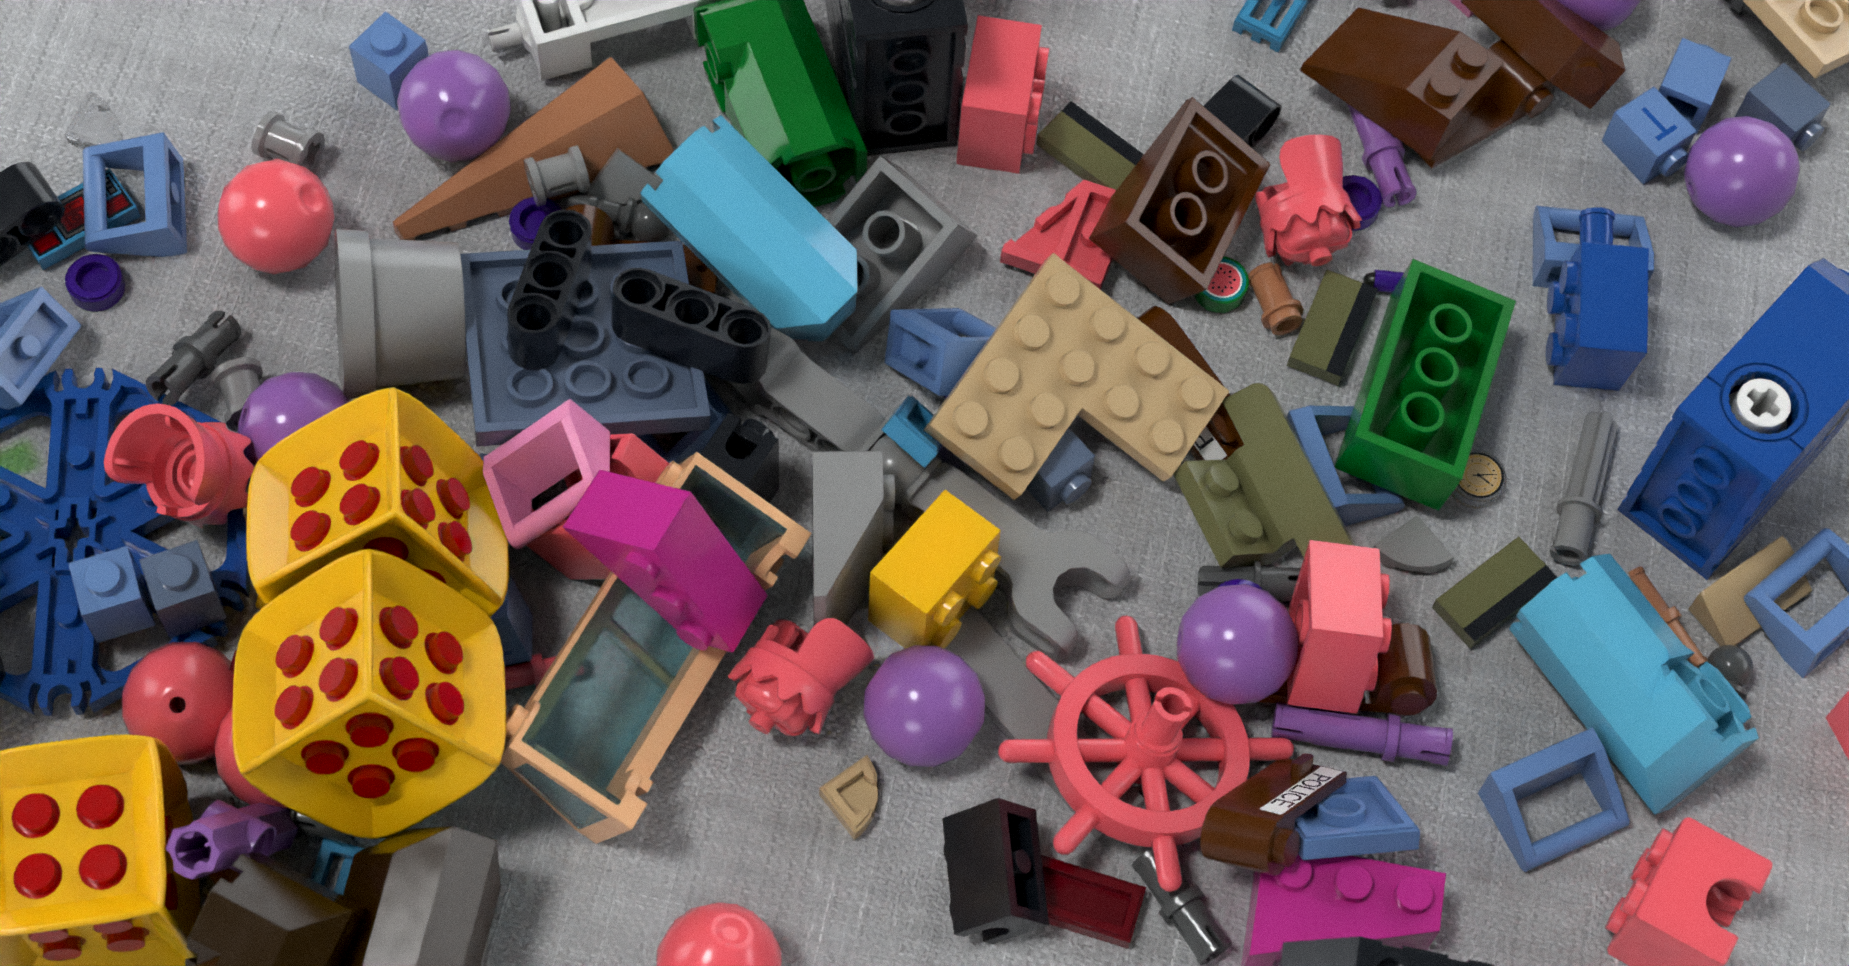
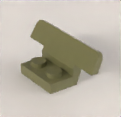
(1264, 493)

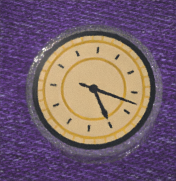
(1481, 481)

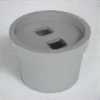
(397, 312)

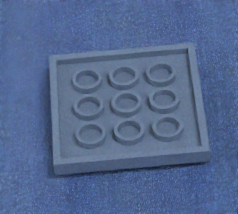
(601, 373)

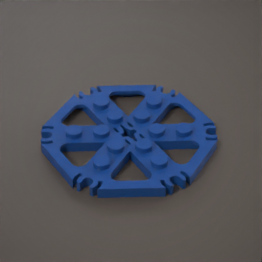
(38, 517)

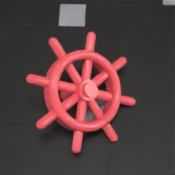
(1144, 750)

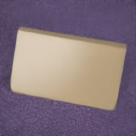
(1722, 604)

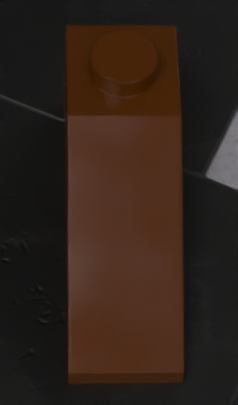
(1556, 44)

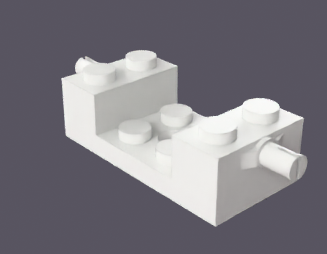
(561, 30)

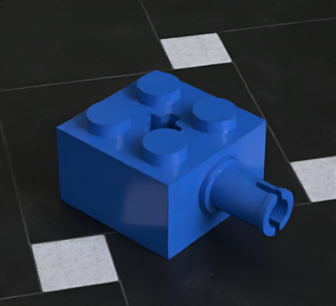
(1599, 309)

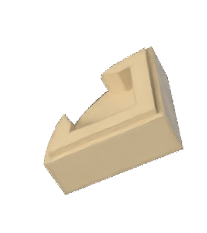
(853, 796)

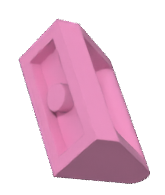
(539, 459)

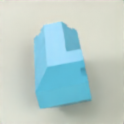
(756, 232)
(1633, 682)

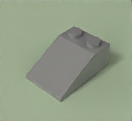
(901, 243)
(849, 525)

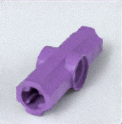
(225, 834)

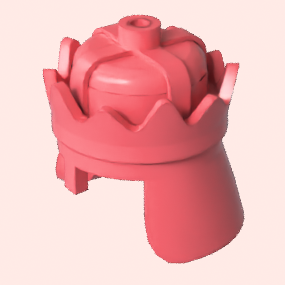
(1310, 211)
(187, 465)
(795, 674)

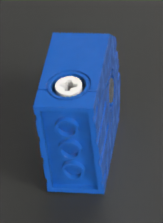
(1750, 425)

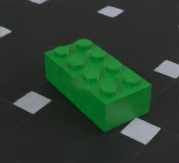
(1425, 385)

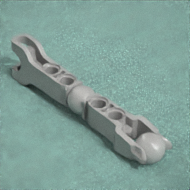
(1032, 561)

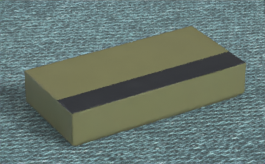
(1088, 147)
(1332, 327)
(1493, 592)

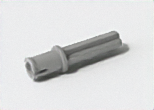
(1580, 505)

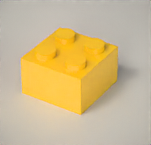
(935, 575)

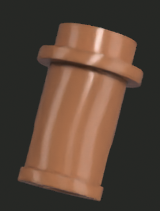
(1279, 309)

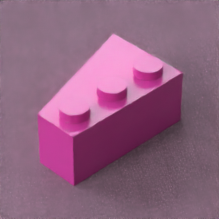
(669, 556)
(1340, 901)

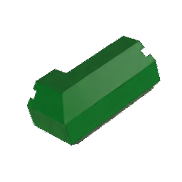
(782, 92)

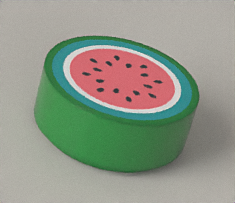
(1226, 288)

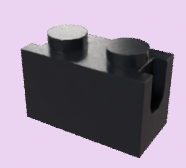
(747, 454)
(995, 871)

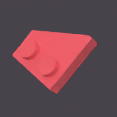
(1066, 233)

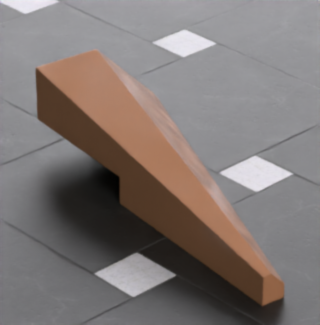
(594, 113)

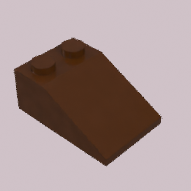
(1405, 75)
(1181, 204)

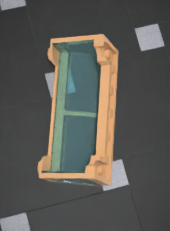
(629, 678)

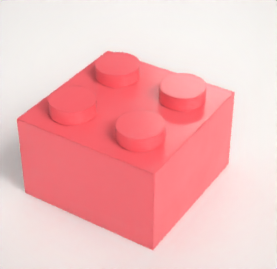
(1002, 94)
(1338, 626)

